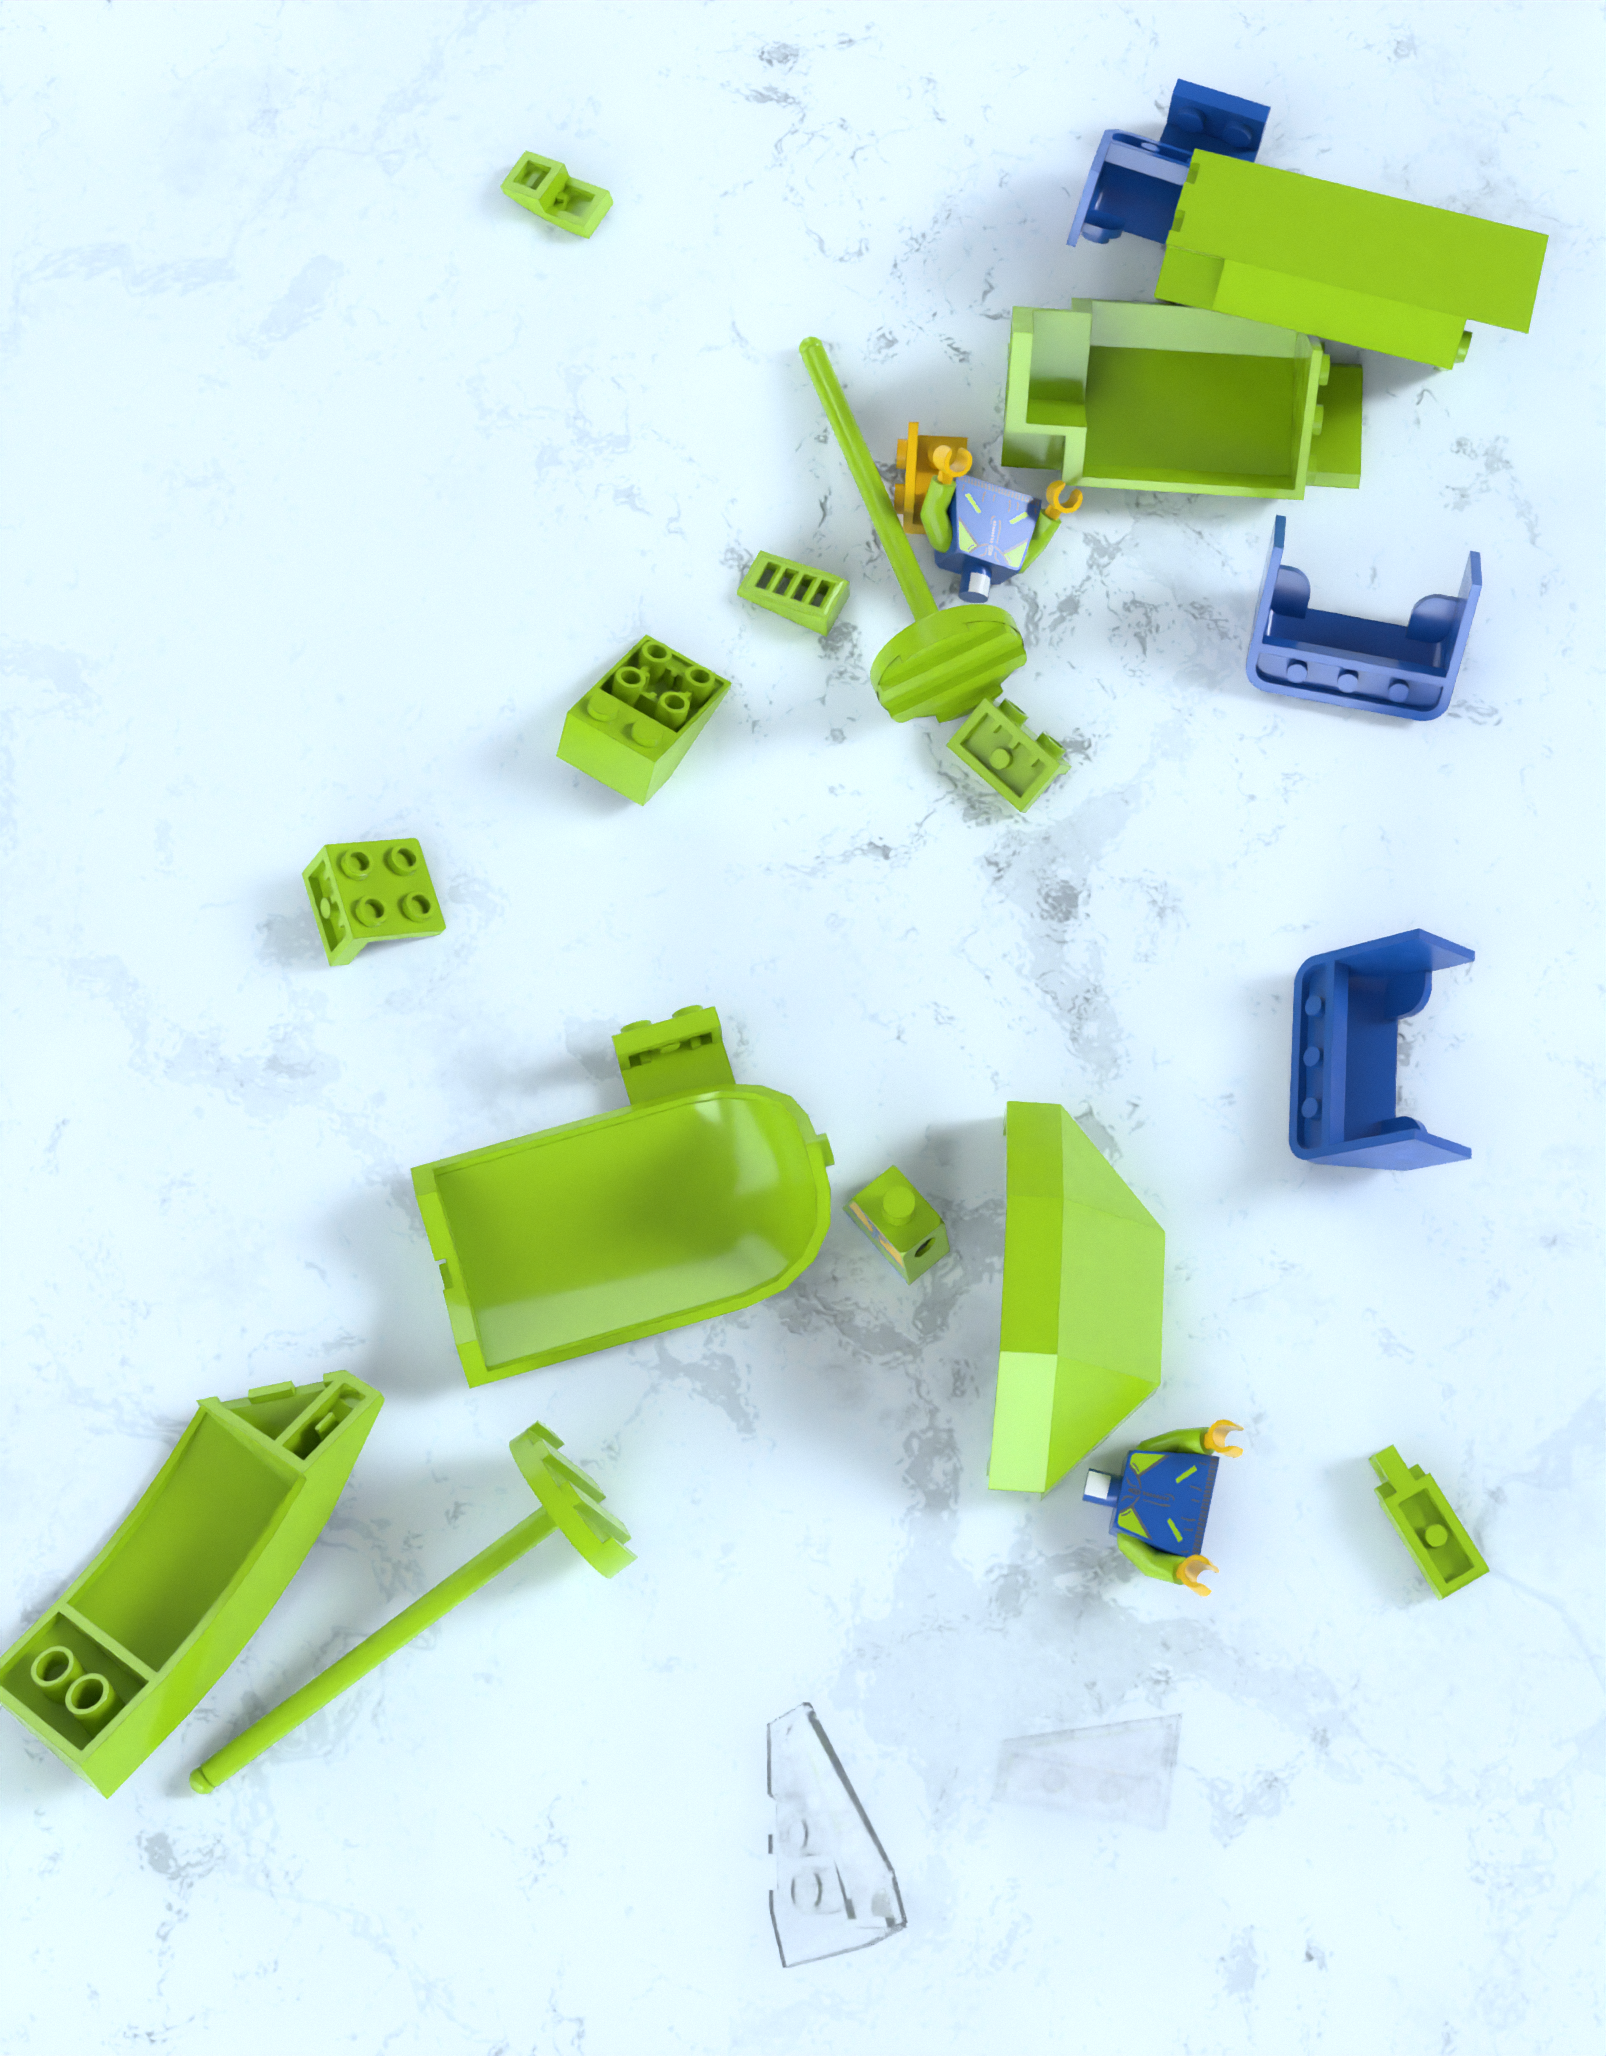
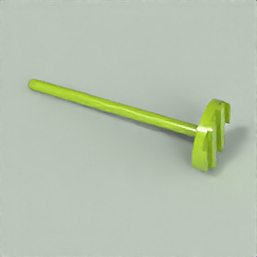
(947, 656)
(557, 1486)

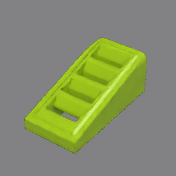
(815, 618)

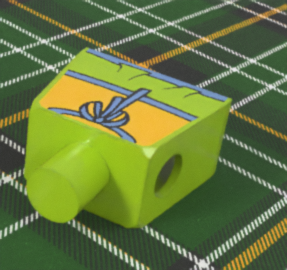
(898, 1223)

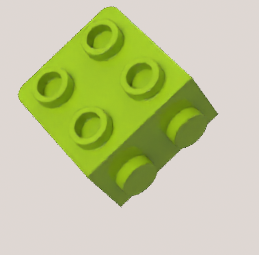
(672, 1054)

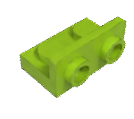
(1008, 752)

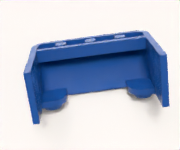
(1130, 189)
(1353, 658)
(1347, 1053)

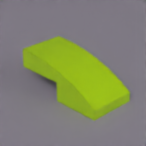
(552, 194)

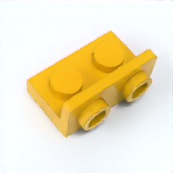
(917, 458)

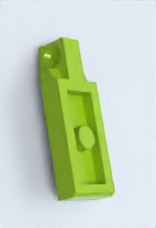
(1426, 1524)

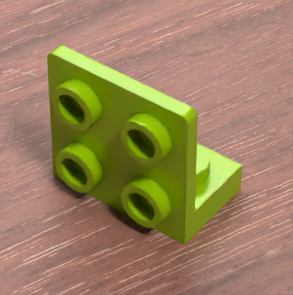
(371, 895)

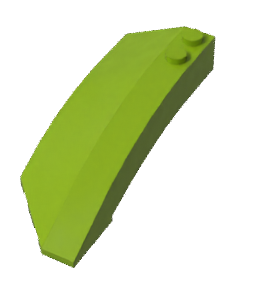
(187, 1575)

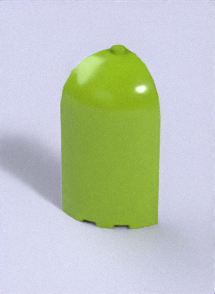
(624, 1224)

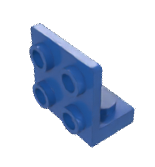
(1214, 122)

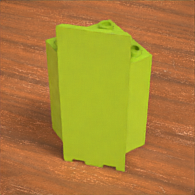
(1345, 261)
(1178, 401)

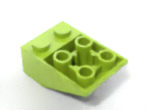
(641, 719)

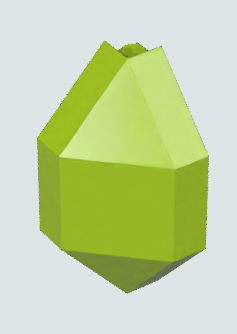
(1075, 1302)

